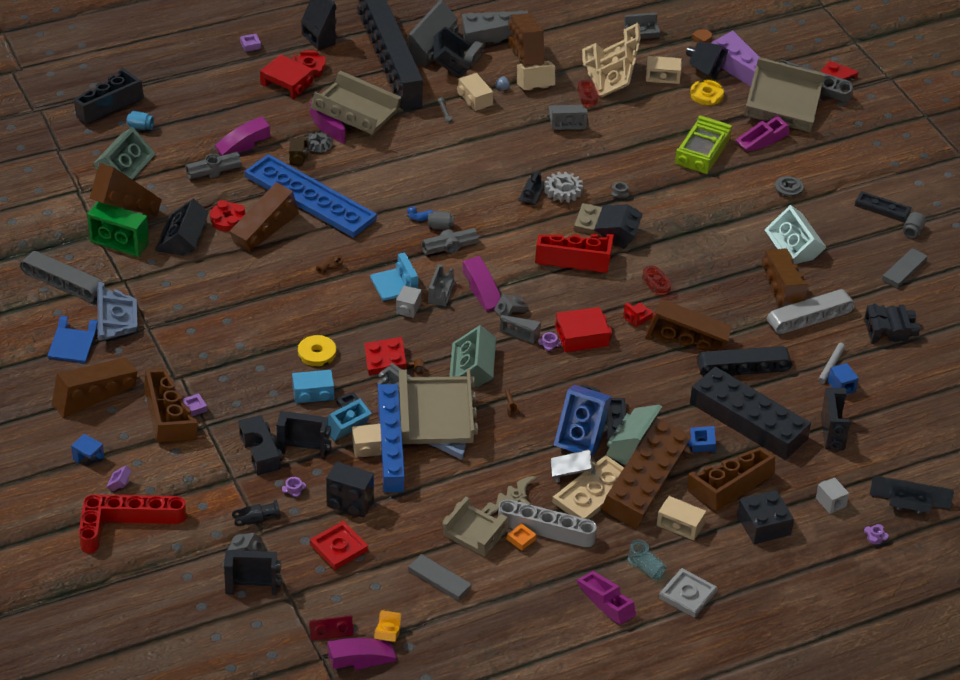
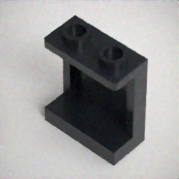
(450, 50)
(834, 427)
(303, 432)
(251, 568)

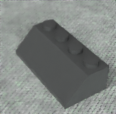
(422, 36)

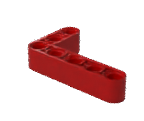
(126, 510)

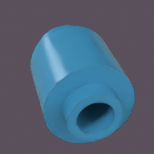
(140, 120)

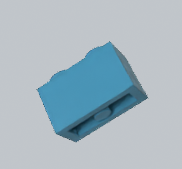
(313, 386)
(347, 417)

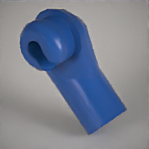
(418, 216)

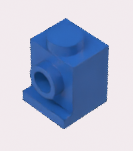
(703, 439)

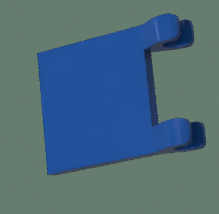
(71, 343)

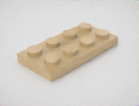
(587, 492)

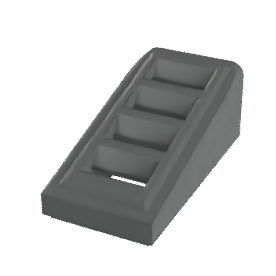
(526, 329)

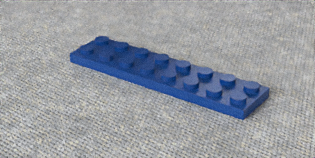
(313, 195)

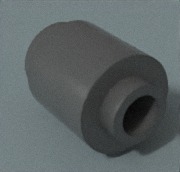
(440, 220)
(914, 225)

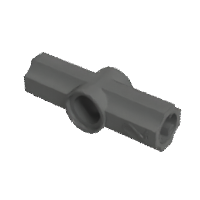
(213, 165)
(449, 241)

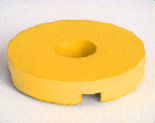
(699, 94)
(317, 342)

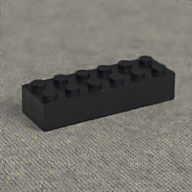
(750, 413)

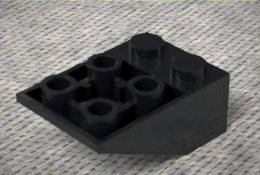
(319, 23)

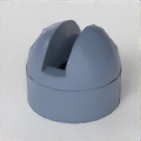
(502, 84)

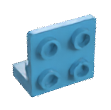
(391, 281)

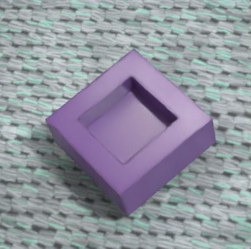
(250, 42)
(195, 404)
(119, 479)

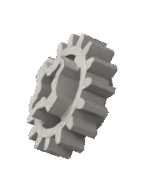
(563, 187)

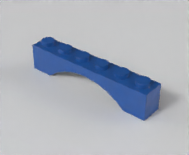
(390, 438)

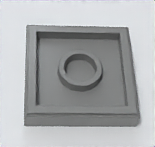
(688, 592)

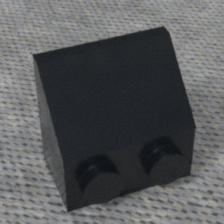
(620, 221)

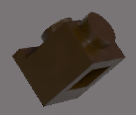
(298, 151)

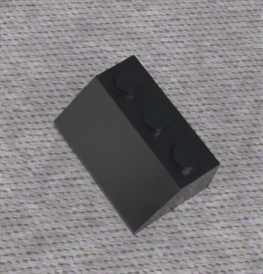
(183, 229)

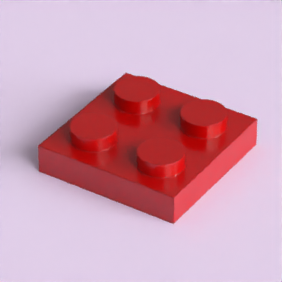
(383, 353)
(338, 545)

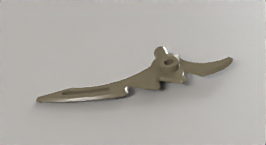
(512, 494)

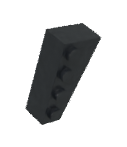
(109, 96)

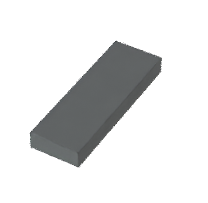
(904, 268)
(439, 577)

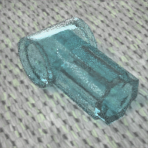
(641, 557)

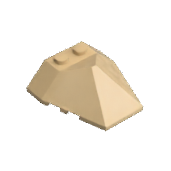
(614, 65)

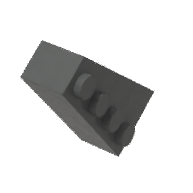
(486, 26)

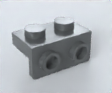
(648, 24)

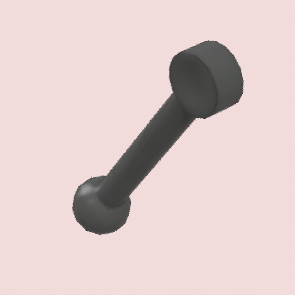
(448, 119)

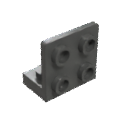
(568, 117)

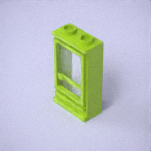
(703, 144)

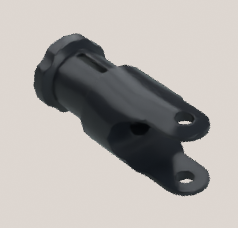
(256, 513)

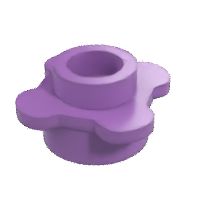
(549, 341)
(294, 486)
(876, 534)

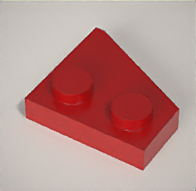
(839, 71)

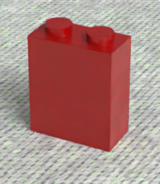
(582, 329)

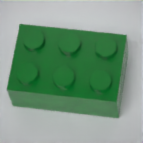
(118, 228)

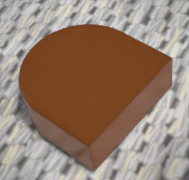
(702, 35)

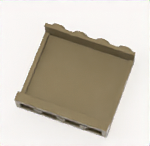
(785, 93)
(357, 103)
(437, 409)

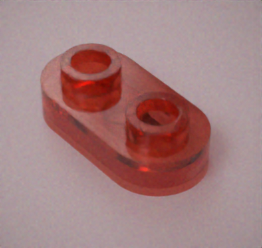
(587, 92)
(656, 280)

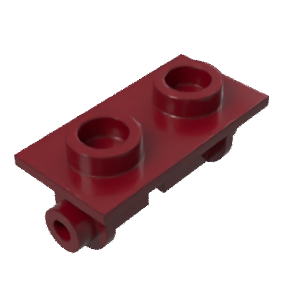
(331, 627)

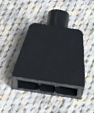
(707, 57)

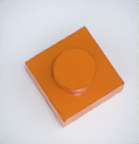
(521, 536)

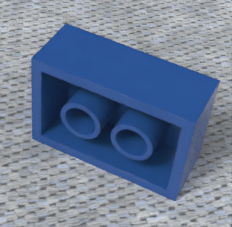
(582, 420)

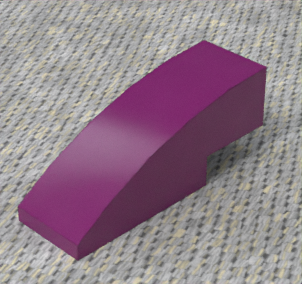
(328, 125)
(764, 134)
(244, 137)
(481, 283)
(607, 597)
(360, 652)

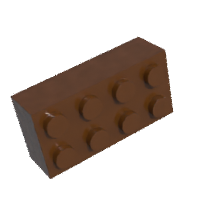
(526, 39)

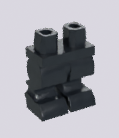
(891, 320)

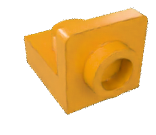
(388, 626)

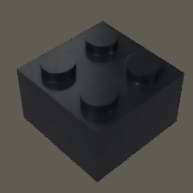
(350, 489)
(765, 517)

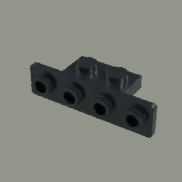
(911, 494)

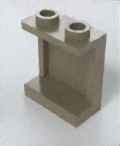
(474, 528)

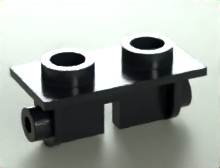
(532, 189)

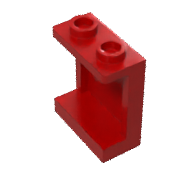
(287, 74)

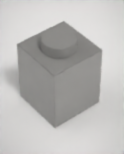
(408, 301)
(832, 495)

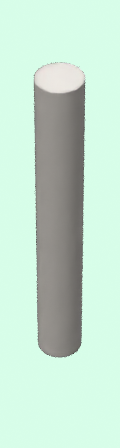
(831, 363)

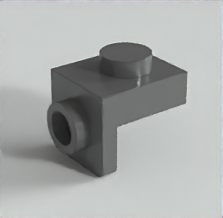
(509, 304)
(246, 542)

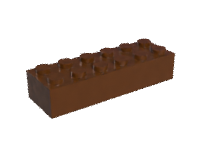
(646, 473)

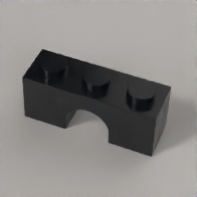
(264, 455)

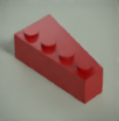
(575, 252)

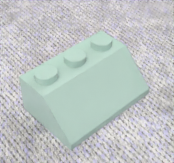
(796, 234)

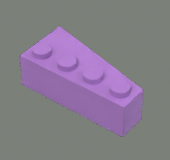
(740, 58)

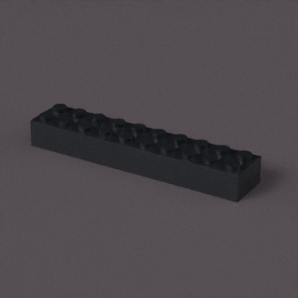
(392, 52)

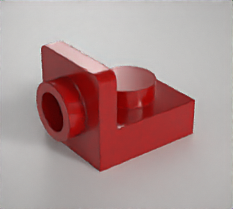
(637, 314)

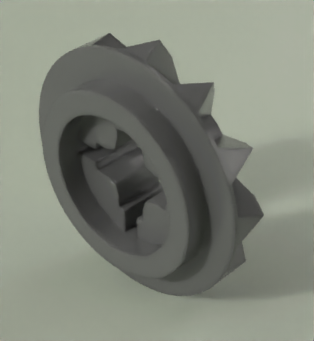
(313, 144)
(793, 185)

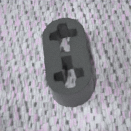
(474, 53)

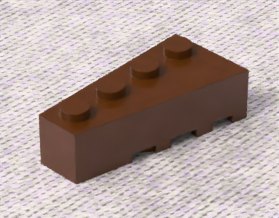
(121, 191)
(265, 217)
(687, 327)
(167, 410)

